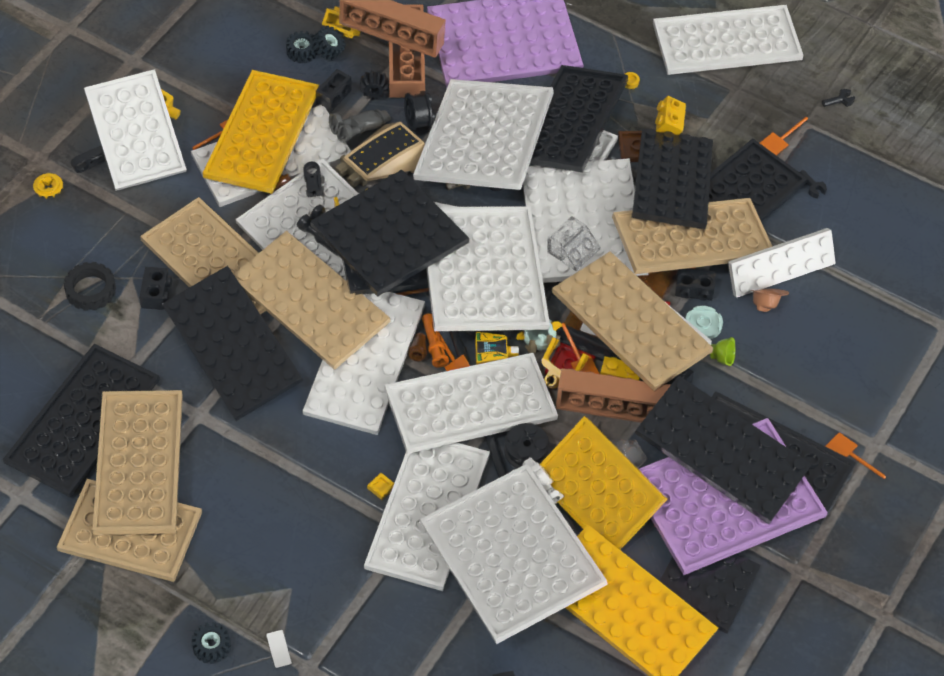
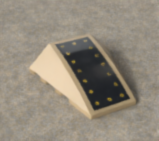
(386, 152)

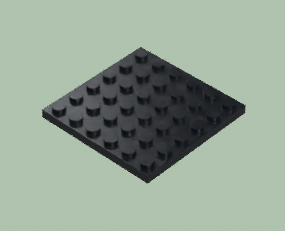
(389, 232)

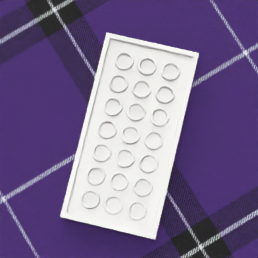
(727, 39)
(313, 144)
(355, 390)
(470, 402)
(423, 485)

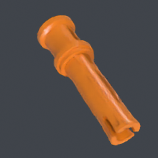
(436, 347)

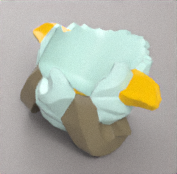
(540, 339)

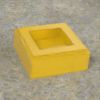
(380, 486)

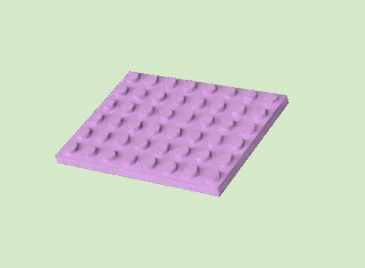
(505, 39)
(707, 526)

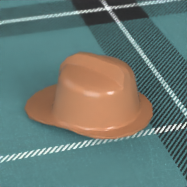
(767, 298)

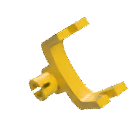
(553, 370)

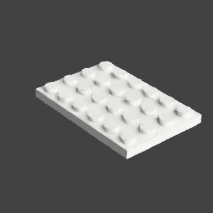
(135, 129)

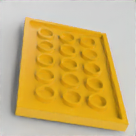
(601, 484)

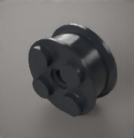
(418, 111)
(526, 442)

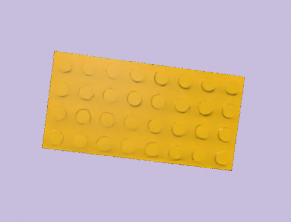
(261, 131)
(640, 613)

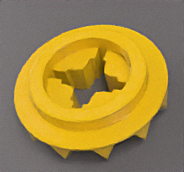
(47, 180)

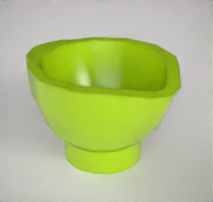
(724, 351)

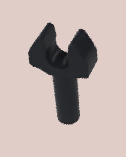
(842, 98)
(814, 186)

